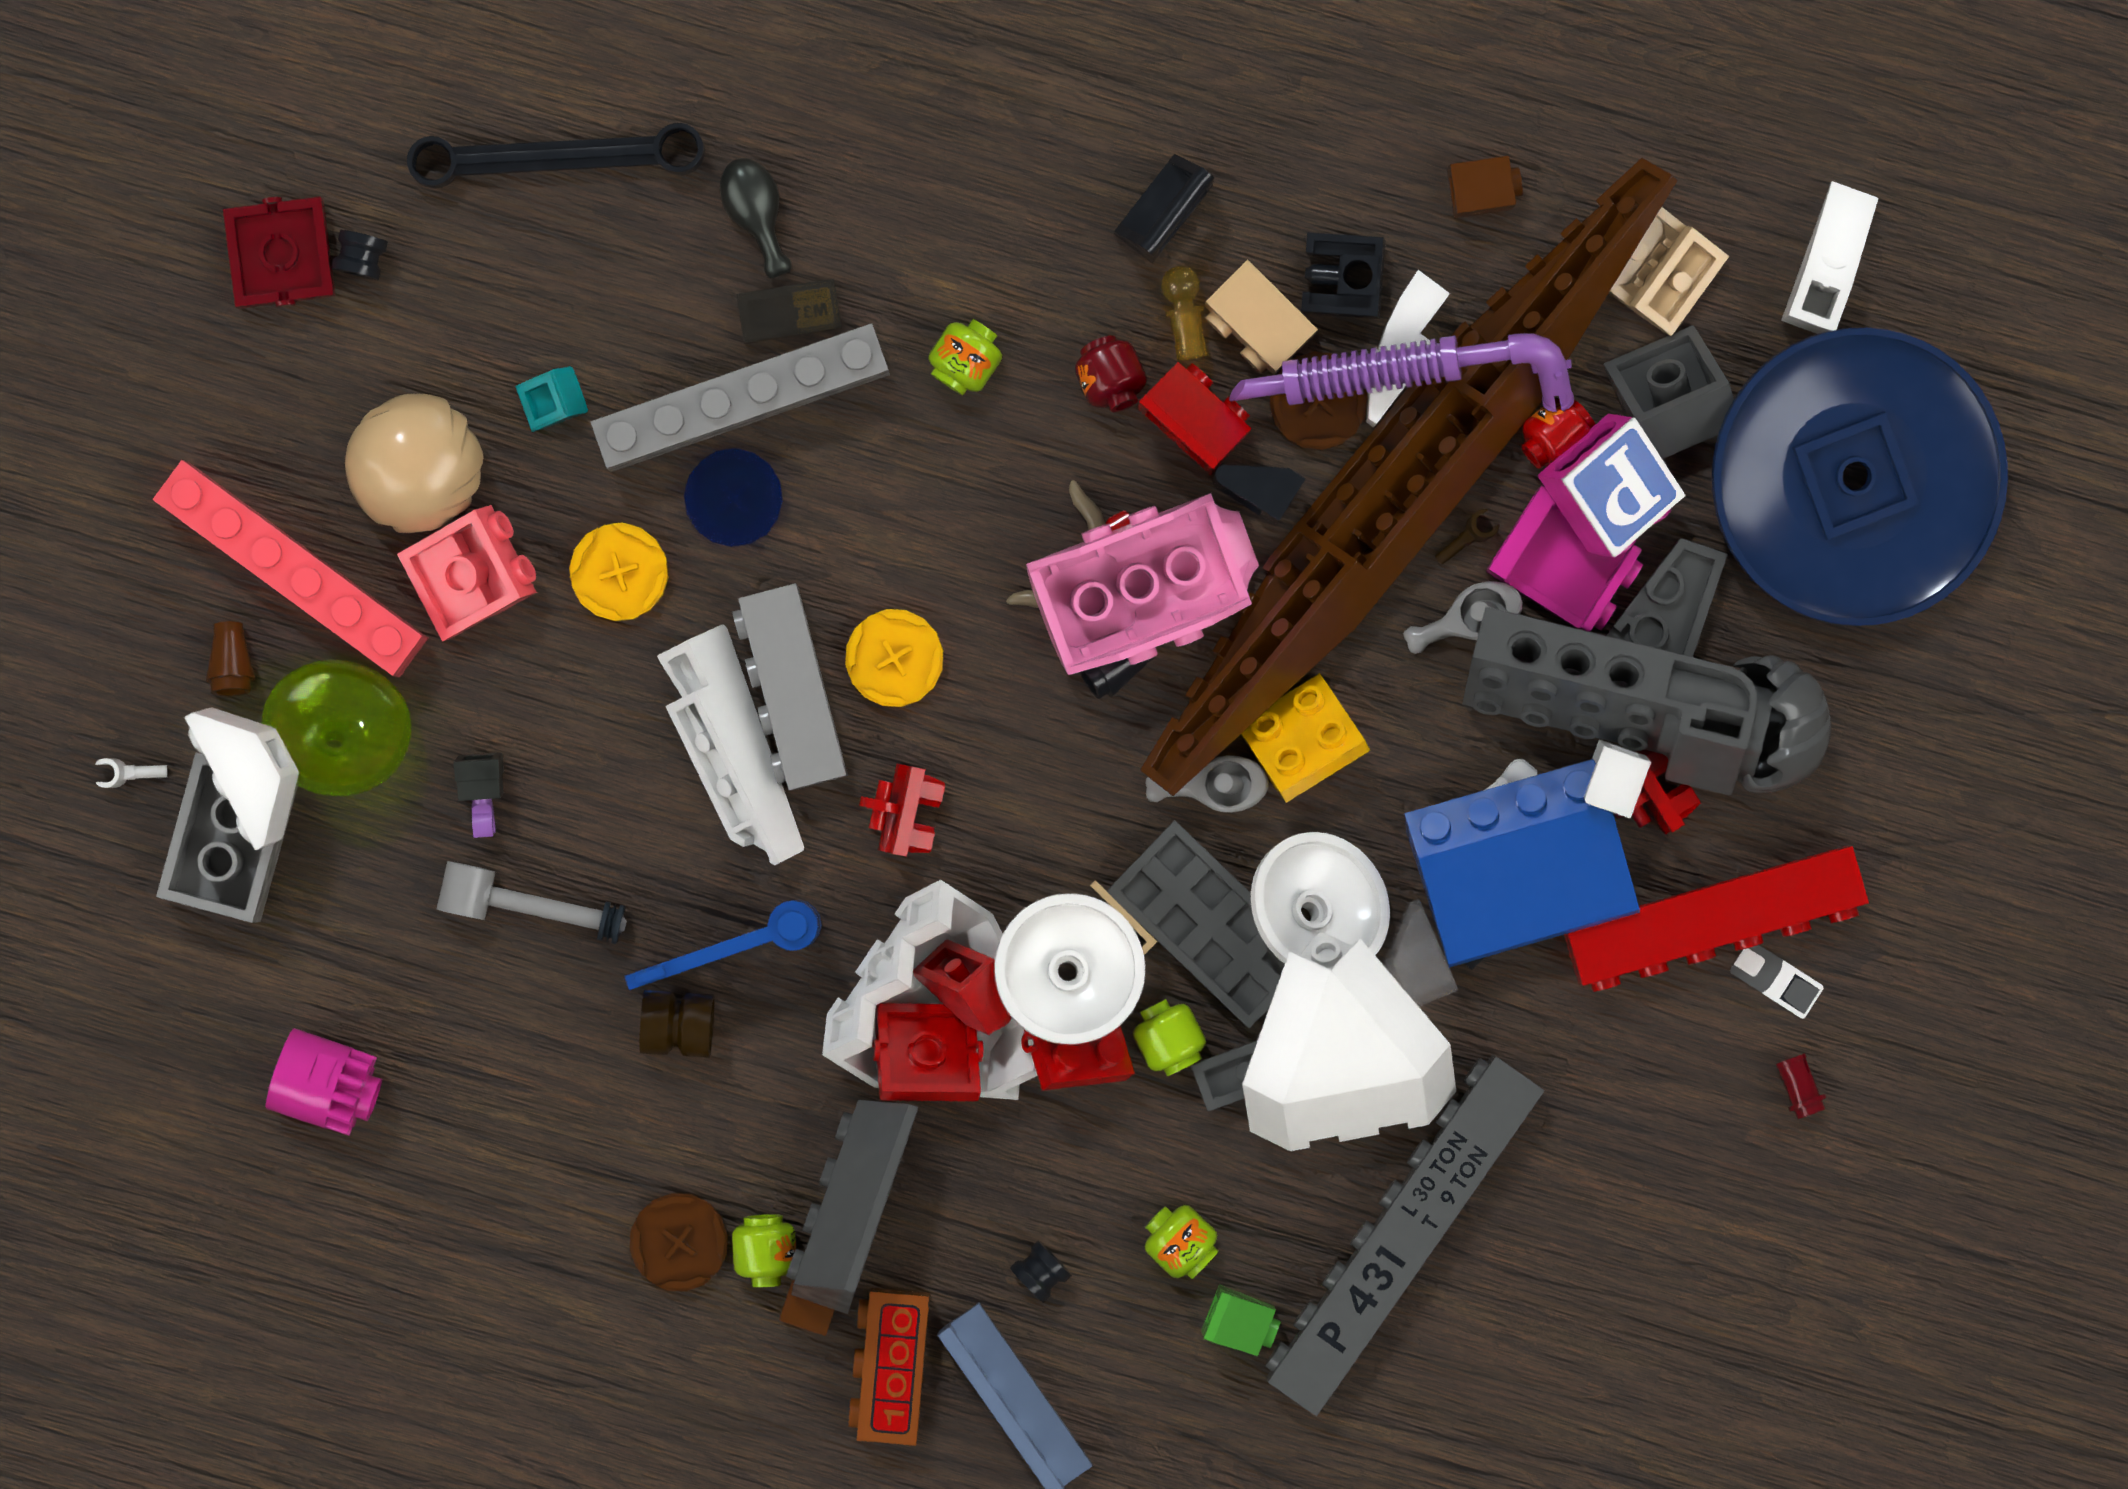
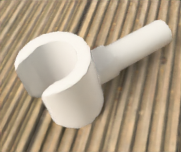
(1517, 770)
(130, 772)

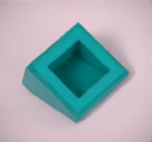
(551, 398)

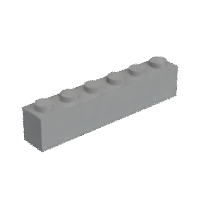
(740, 398)

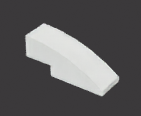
(1408, 319)

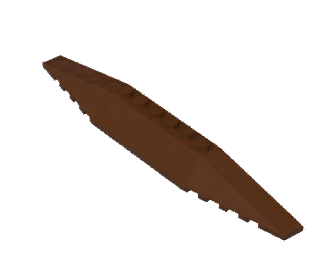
(1402, 484)

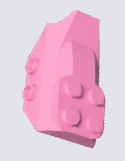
(1144, 583)

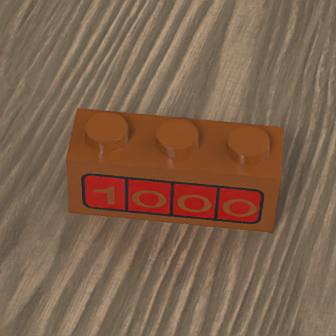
(890, 1366)

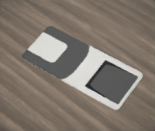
(1777, 980)

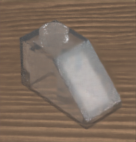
(1417, 958)

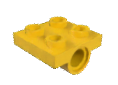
(1304, 738)

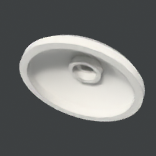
(1329, 881)
(1091, 939)

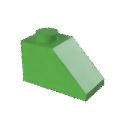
(1240, 1321)

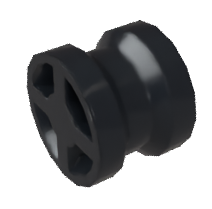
(359, 254)
(1040, 1271)

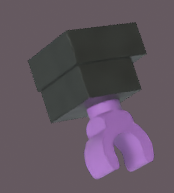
(480, 781)

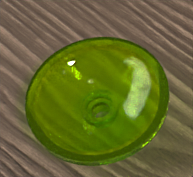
(345, 705)

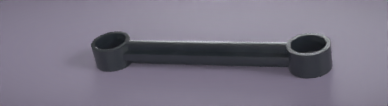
(555, 155)

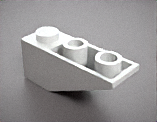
(1831, 260)

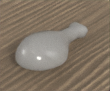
(1465, 614)
(1223, 785)

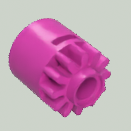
(323, 1083)

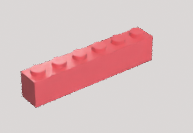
(290, 568)

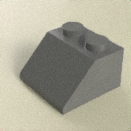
(1672, 390)

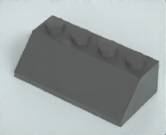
(852, 1203)

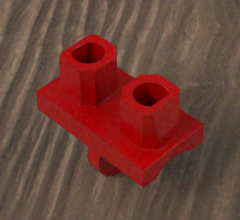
(1668, 807)
(896, 810)

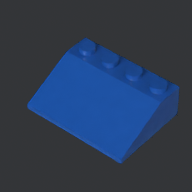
(1520, 864)

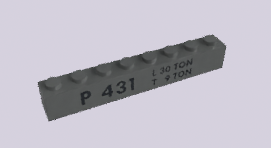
(1403, 1234)

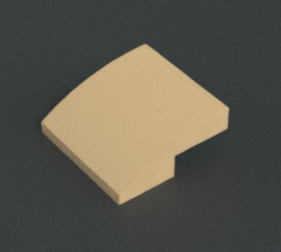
(1668, 272)

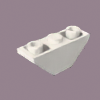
(249, 771)

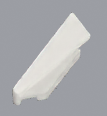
(729, 744)

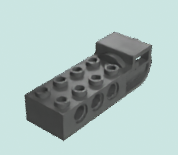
(1623, 692)

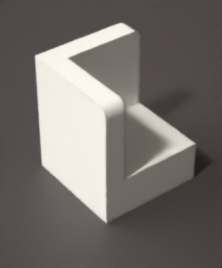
(1616, 778)

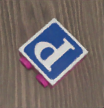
(1612, 485)

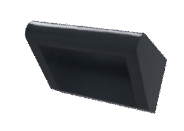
(1164, 207)
(1259, 489)

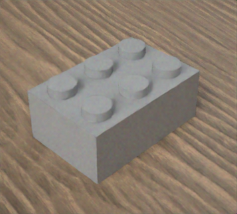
(210, 859)

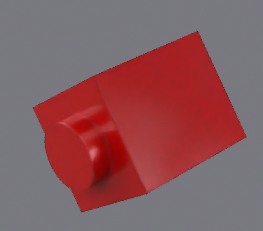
(964, 985)

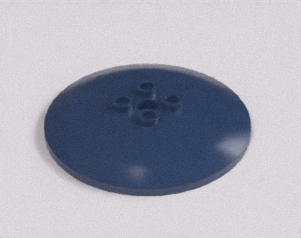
(1929, 485)

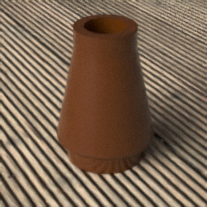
(229, 661)

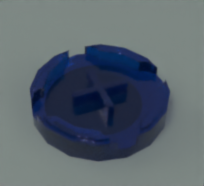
(733, 497)

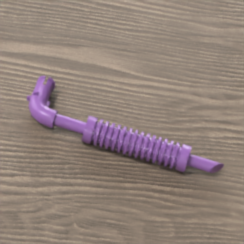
(1410, 366)

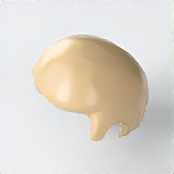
(413, 463)

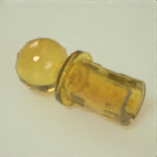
(1180, 287)

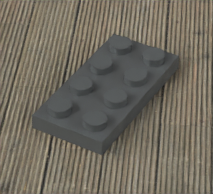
(1201, 920)

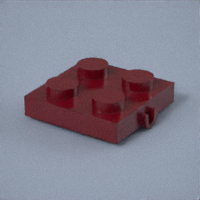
(279, 252)

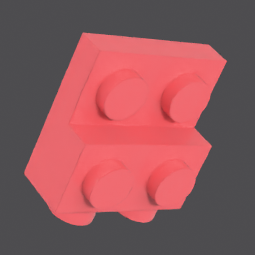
(468, 571)

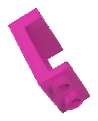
(1555, 569)

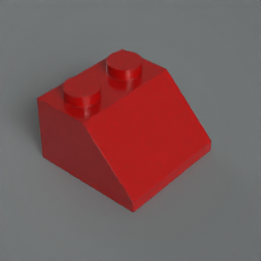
(1195, 416)

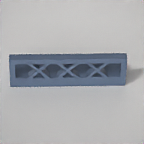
(1014, 1398)

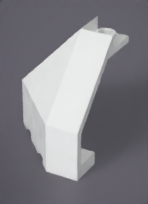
(888, 977)
(1343, 1052)

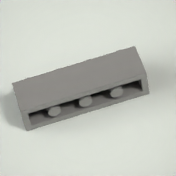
(792, 687)

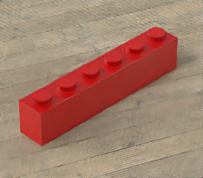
(1719, 915)

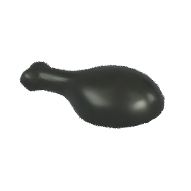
(753, 204)

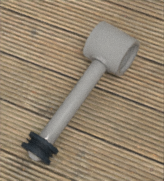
(470, 891)

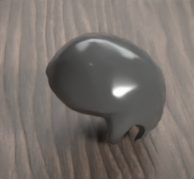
(1796, 727)

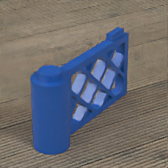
(790, 926)

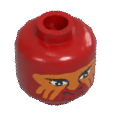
(1553, 433)

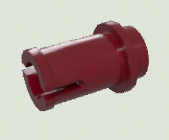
(1800, 1086)

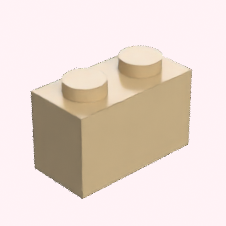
(1259, 319)

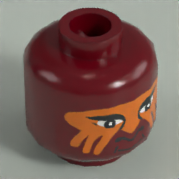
(1110, 373)

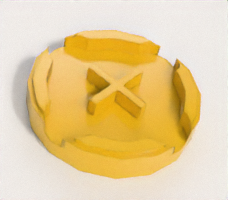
(619, 571)
(894, 658)

